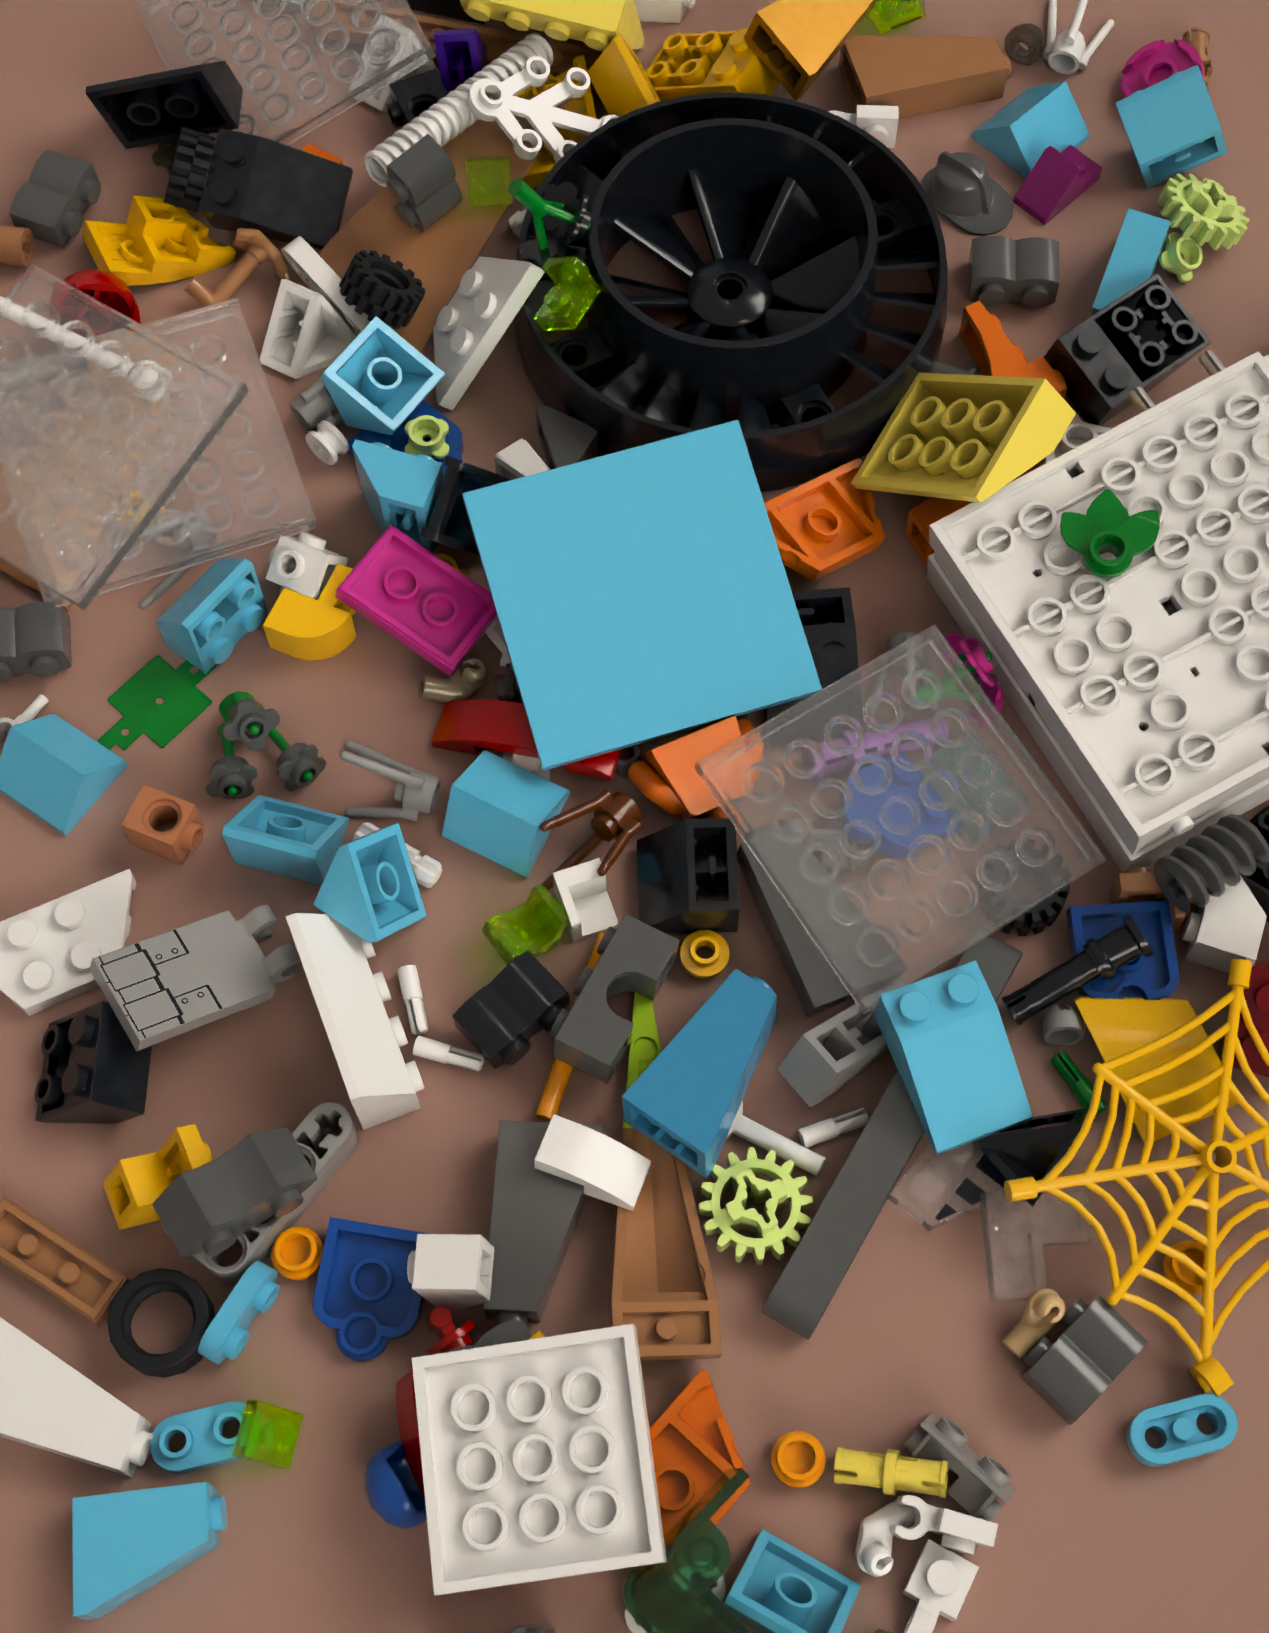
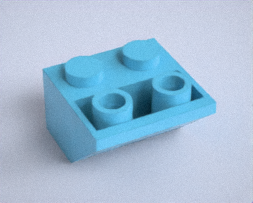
(1172, 126)
(398, 487)
(214, 613)

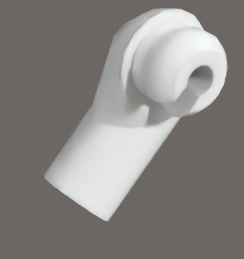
(875, 1539)

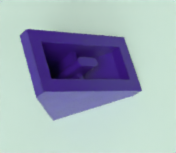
(459, 55)

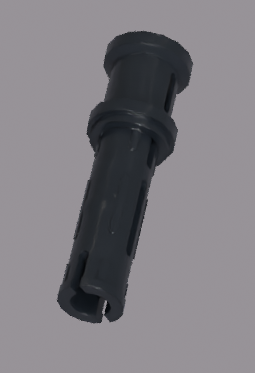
(1097, 960)

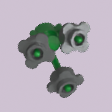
(251, 723)

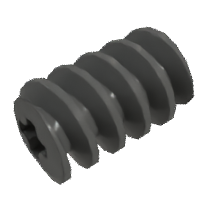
(1210, 861)

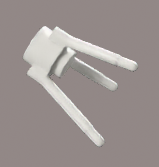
(1067, 50)

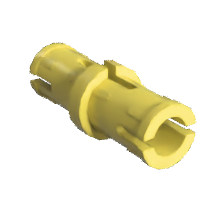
(891, 1472)

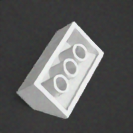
(356, 1019)

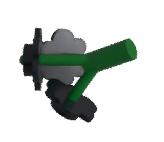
(560, 211)

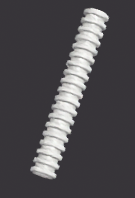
(453, 112)

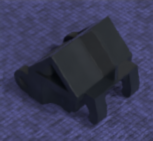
(449, 517)

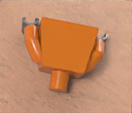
(670, 774)

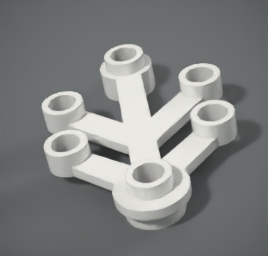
(539, 111)

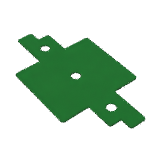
(138, 703)

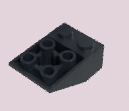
(1124, 348)
(831, 636)

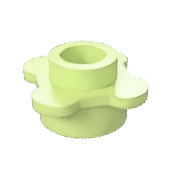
(1181, 256)
(427, 427)

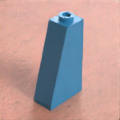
(702, 1075)

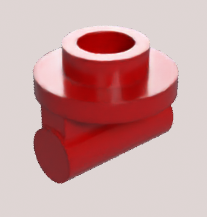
(440, 1322)

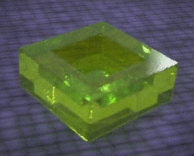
(489, 180)
(268, 1434)

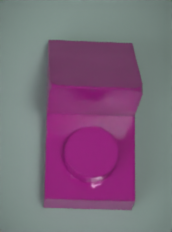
(1056, 182)

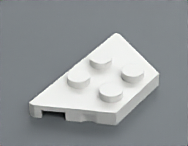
(477, 319)
(52, 946)

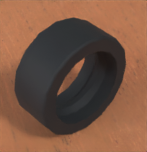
(128, 1301)

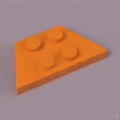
(825, 523)
(692, 1452)

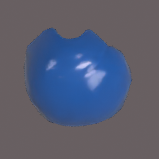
(393, 1488)

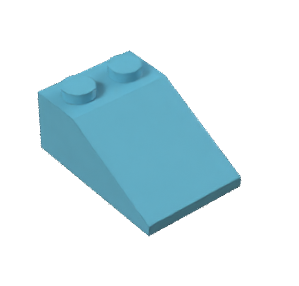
(953, 1056)

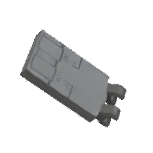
(192, 975)

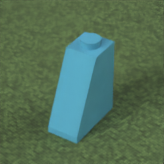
(1132, 257)
(138, 1540)

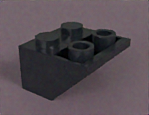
(689, 877)
(91, 1070)

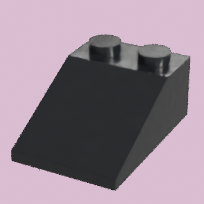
(274, 189)

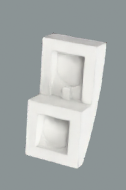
(592, 1160)

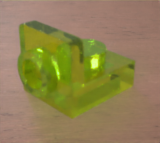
(570, 297)

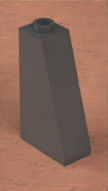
(807, 967)
(529, 1224)

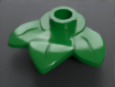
(1109, 530)

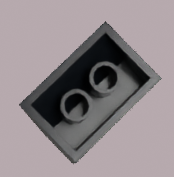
(159, 104)

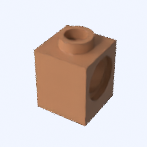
(154, 809)

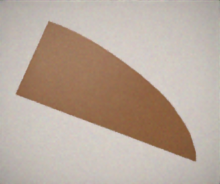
(444, 249)

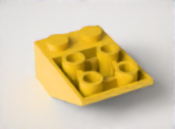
(709, 65)

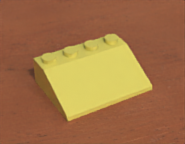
(583, 20)
(965, 436)

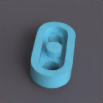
(228, 1330)
(1179, 1430)
(204, 1438)

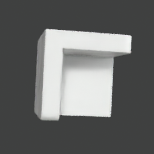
(584, 900)

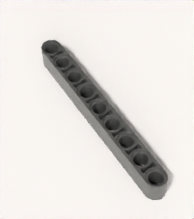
(864, 1182)

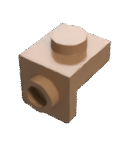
(1140, 885)

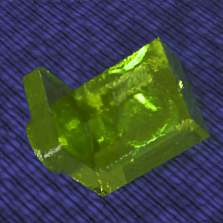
(896, 13)
(528, 927)

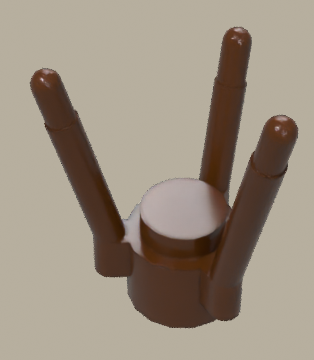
(614, 818)

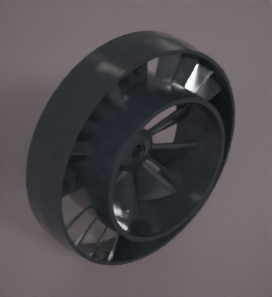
(760, 333)

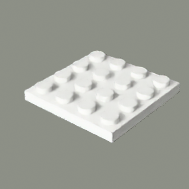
(537, 1460)

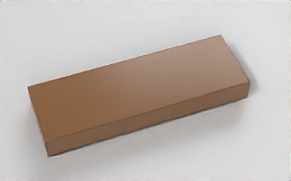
(57, 1263)

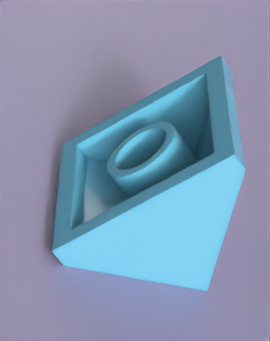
(1032, 123)
(379, 379)
(56, 770)
(499, 811)
(285, 838)
(372, 886)
(789, 1591)

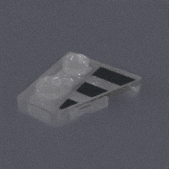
(946, 1184)

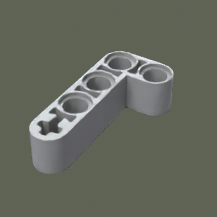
(258, 1240)

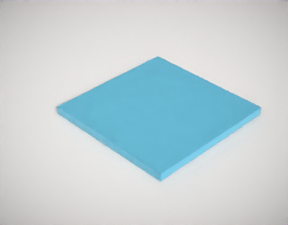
(641, 594)

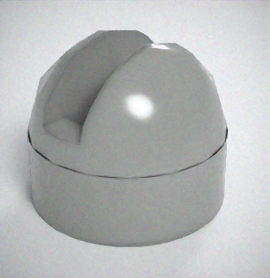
(1063, 1026)

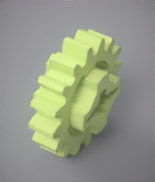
(1203, 211)
(774, 1194)

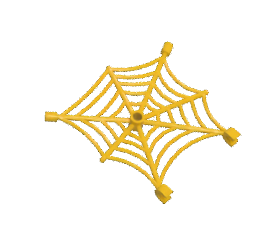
(1207, 1371)

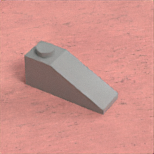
(833, 1054)

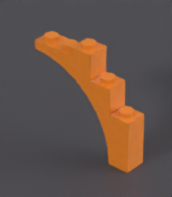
(993, 357)

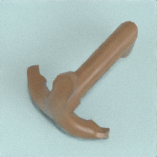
(257, 250)

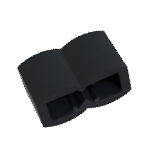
(512, 1010)

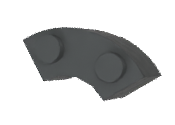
(234, 1192)

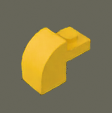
(310, 626)
(143, 1178)

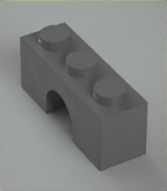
(631, 960)

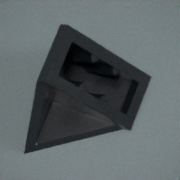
(1033, 1146)

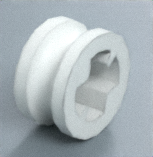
(327, 442)

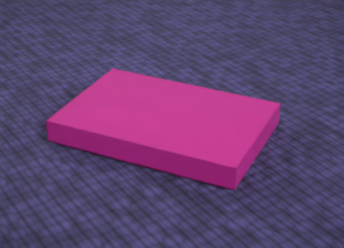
(419, 600)

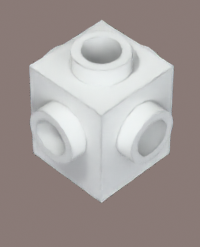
(302, 564)

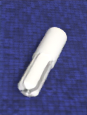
(413, 998)
(446, 1053)
(832, 1127)

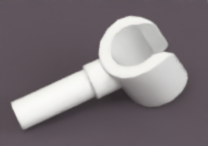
(29, 714)

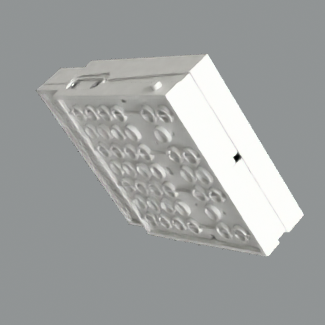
(1148, 679)

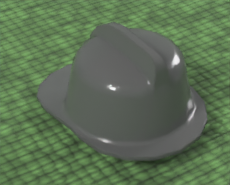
(967, 195)

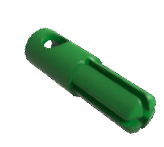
(1082, 1088)

